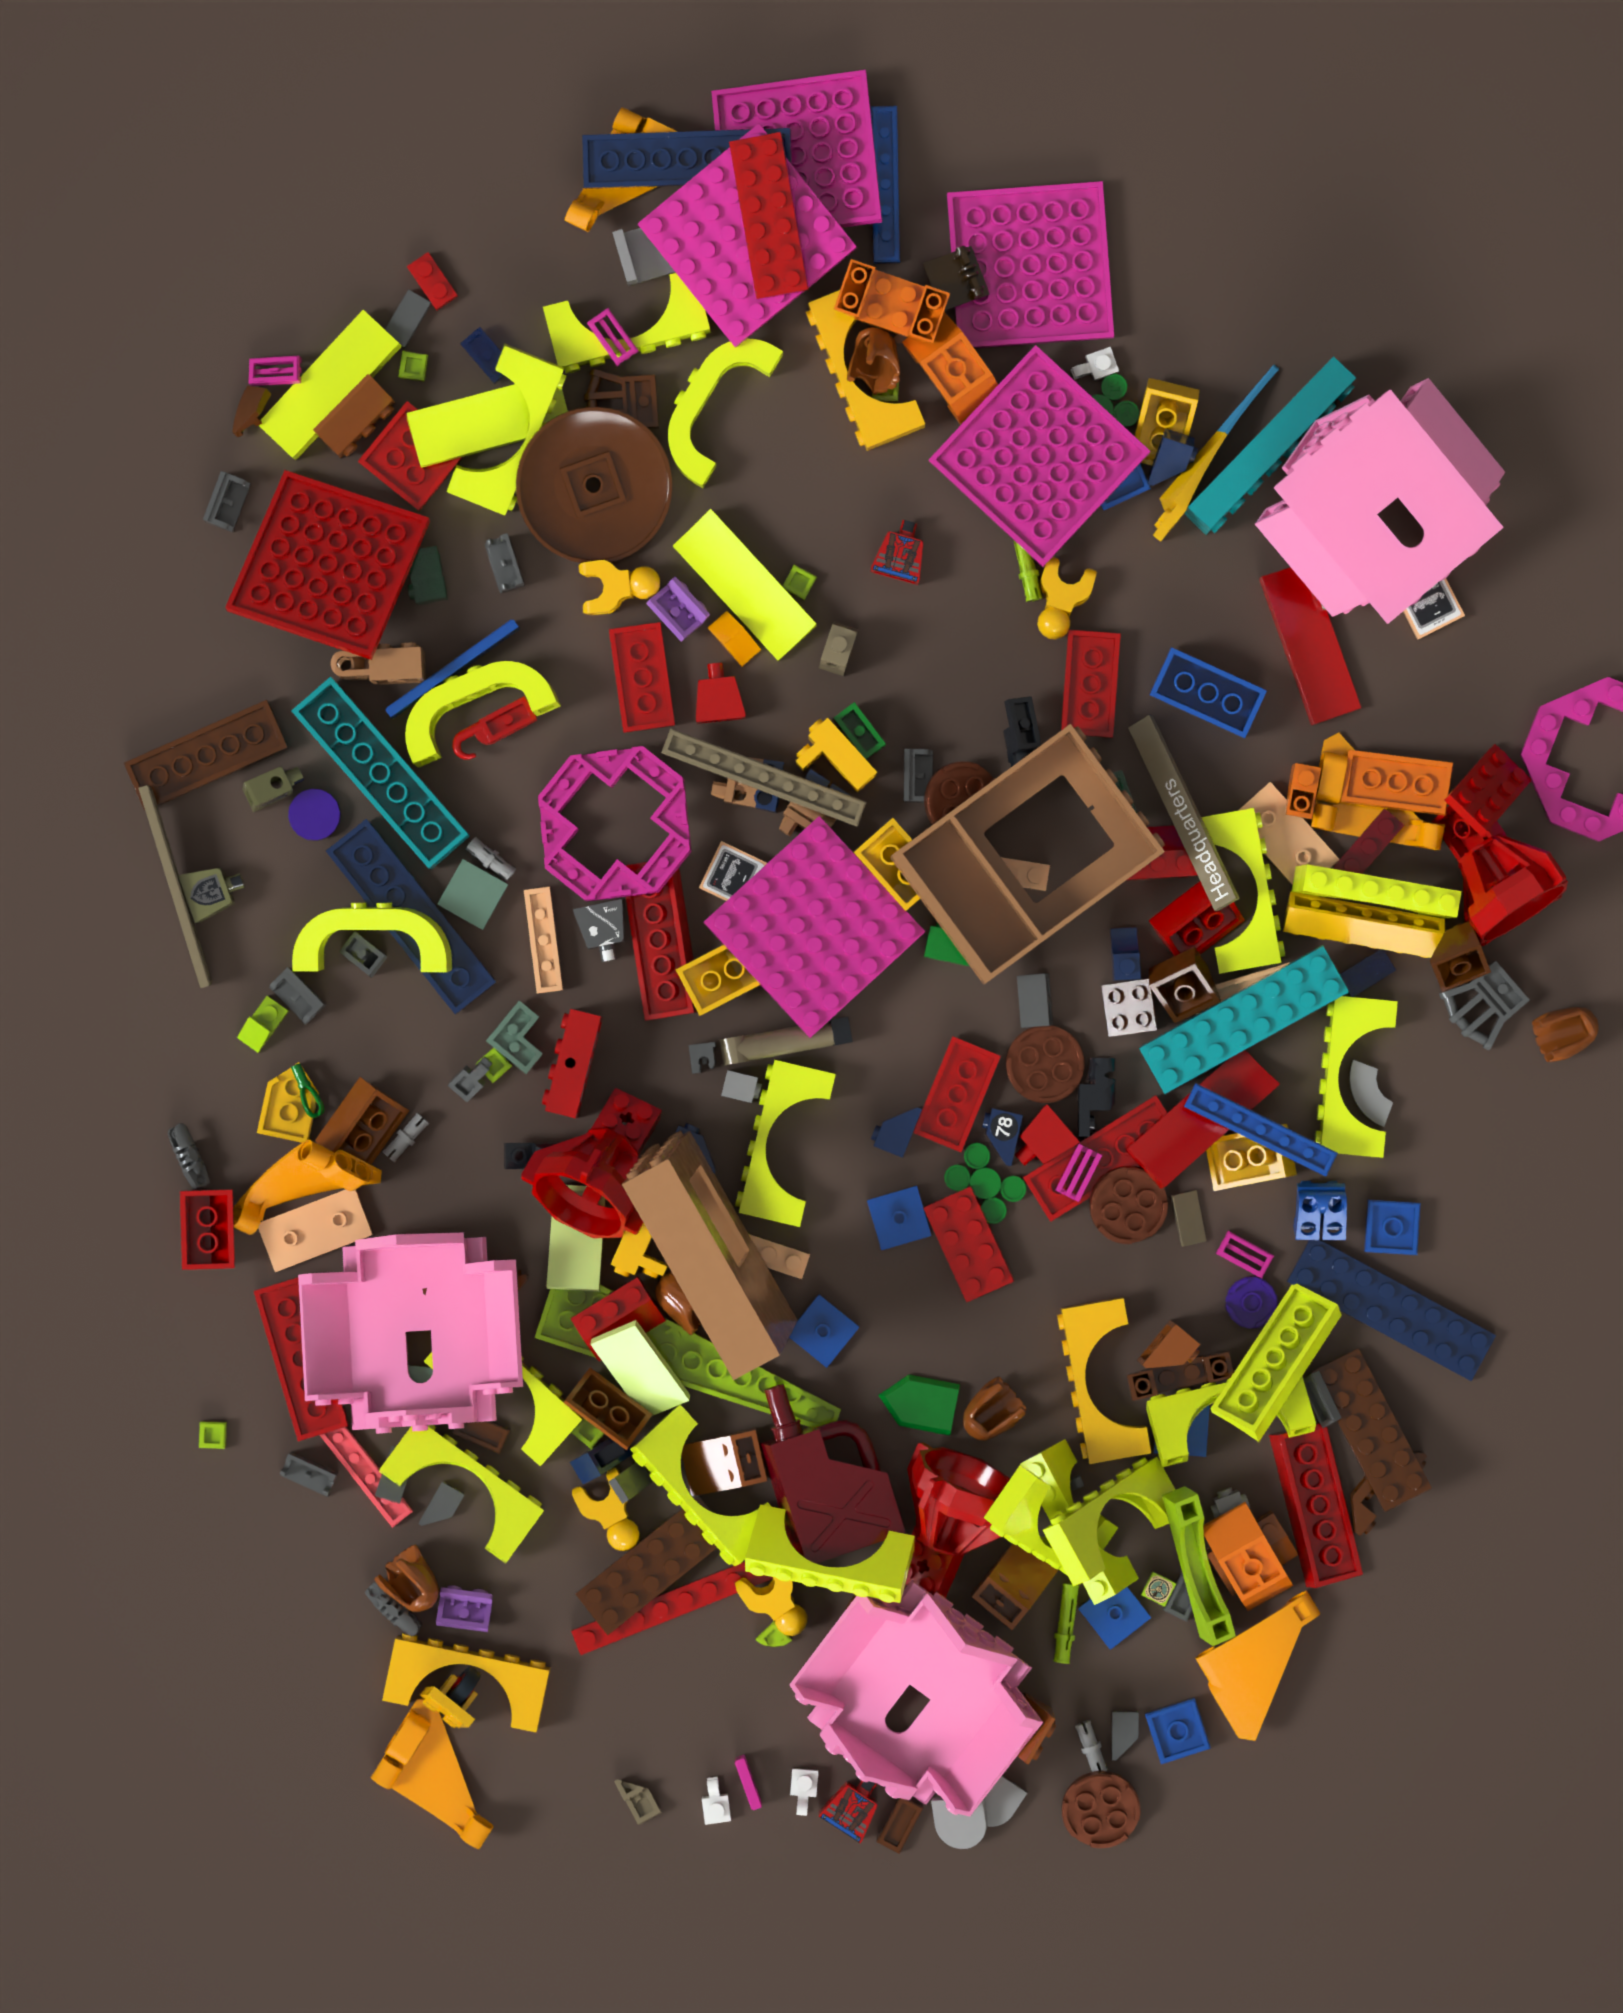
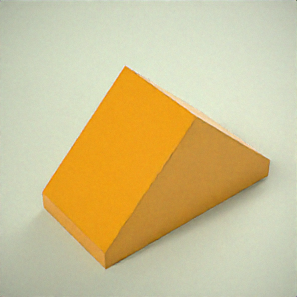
(734, 638)

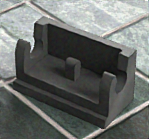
(226, 501)
(504, 563)
(917, 774)
(297, 995)
(1035, 1000)
(699, 1052)
(309, 1473)

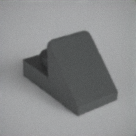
(363, 954)

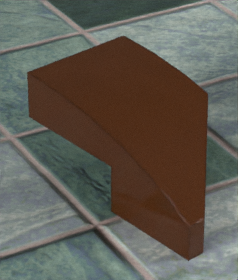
(250, 408)

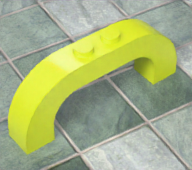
(703, 381)
(468, 687)
(432, 941)

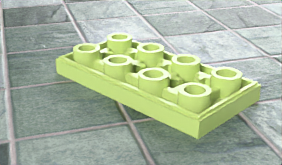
(573, 1256)
(640, 1368)

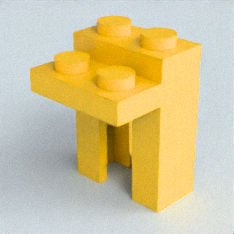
(838, 750)
(632, 1255)

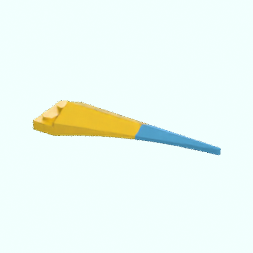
(1179, 494)

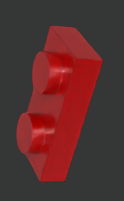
(432, 281)

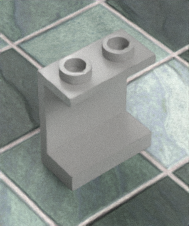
(640, 257)

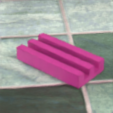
(624, 355)
(278, 380)
(1088, 1152)
(1264, 1265)
(748, 1782)

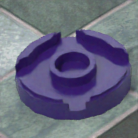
(314, 814)
(1251, 1302)

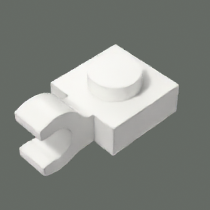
(1098, 364)
(803, 1785)
(716, 1805)

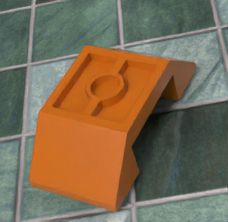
(891, 302)
(954, 368)
(1246, 1556)

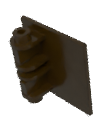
(958, 275)

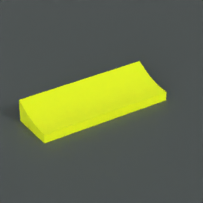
(356, 352)
(473, 424)
(744, 585)
(1276, 1361)

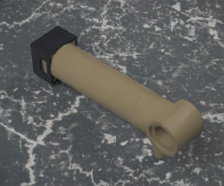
(783, 1042)

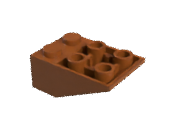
(724, 1462)
(1013, 1585)
(1033, 1747)

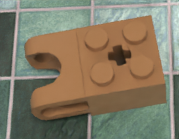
(387, 666)

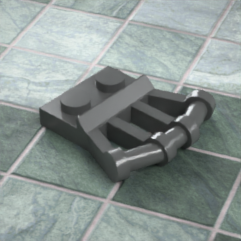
(1500, 995)

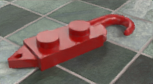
(496, 726)

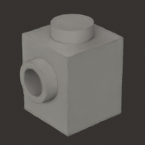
(1227, 1500)

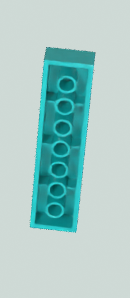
(1266, 449)
(380, 773)
(1243, 1019)

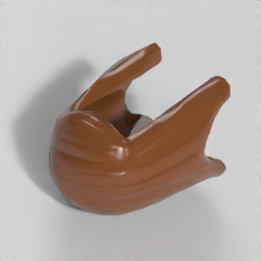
(875, 360)
(1565, 1032)
(675, 1303)
(993, 1410)
(410, 1580)

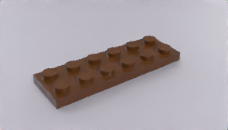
(208, 753)
(1373, 1431)
(645, 1571)

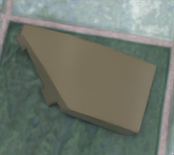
(639, 1800)

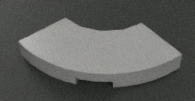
(1366, 1093)

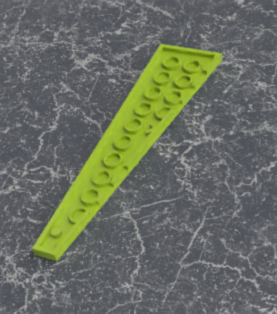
(689, 1356)

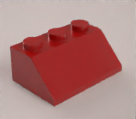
(1170, 864)
(1193, 922)
(207, 1229)
(618, 1308)

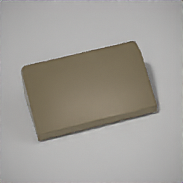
(1188, 1218)

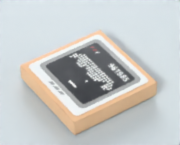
(1434, 610)
(729, 871)

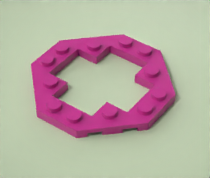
(1550, 781)
(619, 879)

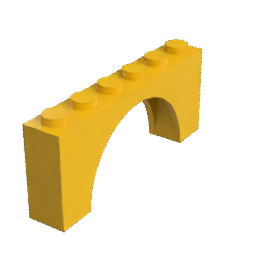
(875, 420)
(1083, 1329)
(522, 1681)

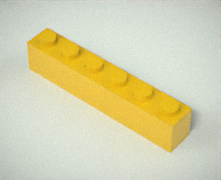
(1363, 925)

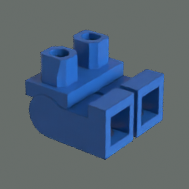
(1320, 1199)

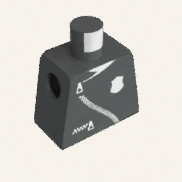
(602, 927)

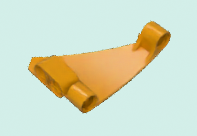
(597, 201)
(1353, 819)
(301, 1173)
(1250, 1666)
(426, 1771)

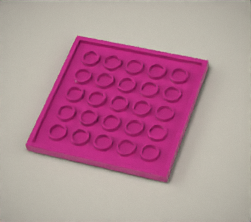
(828, 136)
(706, 244)
(1040, 261)
(1039, 456)
(814, 927)

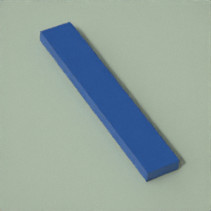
(886, 234)
(453, 668)
(1260, 1129)

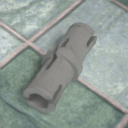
(491, 859)
(405, 1137)
(1091, 1746)

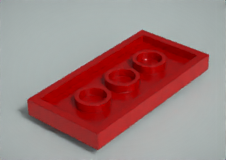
(642, 677)
(1091, 682)
(1488, 790)
(956, 1094)
(968, 1244)

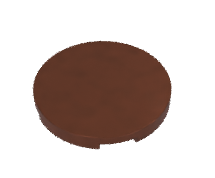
(952, 787)
(1045, 1064)
(1128, 1205)
(1100, 1809)

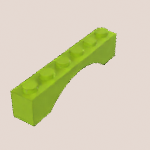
(1187, 1529)

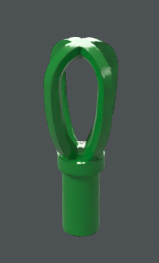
(303, 1084)

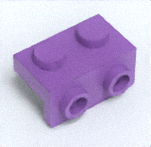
(678, 609)
(464, 1608)

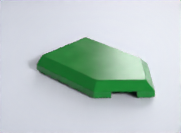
(922, 1403)

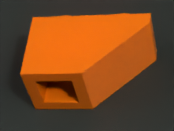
(1302, 790)

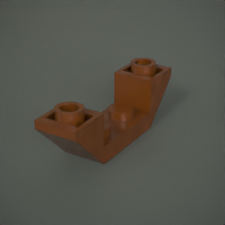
(1162, 1379)
(1361, 1516)

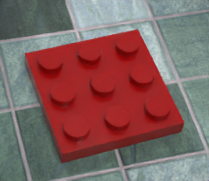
(396, 463)

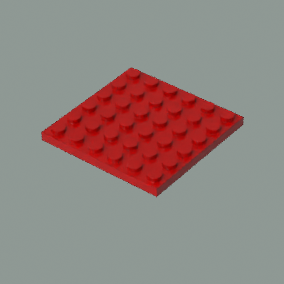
(328, 564)

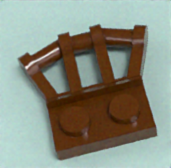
(637, 393)

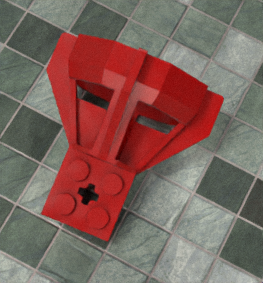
(1521, 877)
(600, 1162)
(947, 1513)

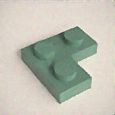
(509, 1038)

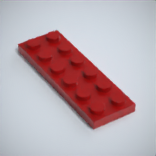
(768, 215)
(1109, 1142)
(282, 1323)

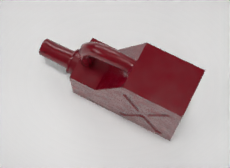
(826, 1501)

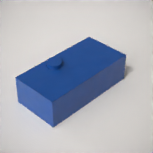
(1208, 692)

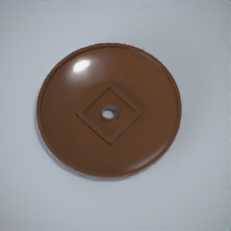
(631, 493)

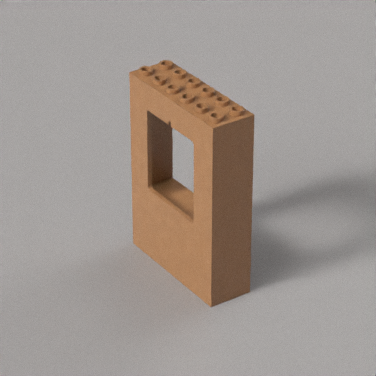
(976, 892)
(710, 1253)

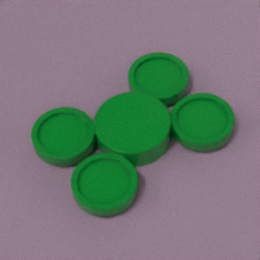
(1114, 388)
(985, 1182)

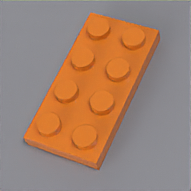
(1397, 782)

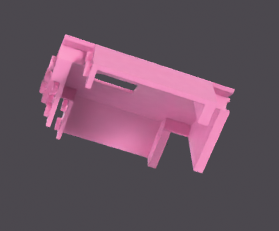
(1357, 466)
(360, 1319)
(961, 1735)

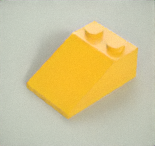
(1164, 407)
(877, 858)
(715, 979)
(1242, 1162)

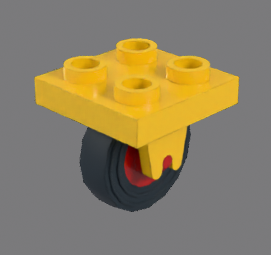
(454, 1698)

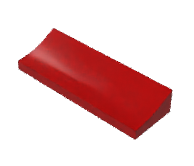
(1310, 647)
(661, 947)
(1185, 1135)
(1316, 1507)

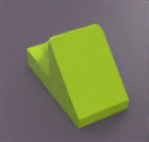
(262, 1024)

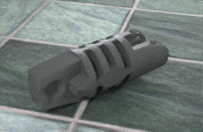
(188, 1156)
(393, 1610)

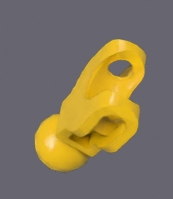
(618, 585)
(1061, 599)
(611, 1513)
(776, 1602)

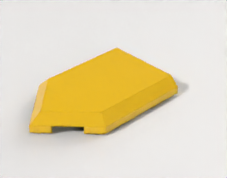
(283, 1109)

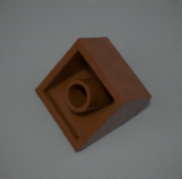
(1458, 957)
(1183, 985)

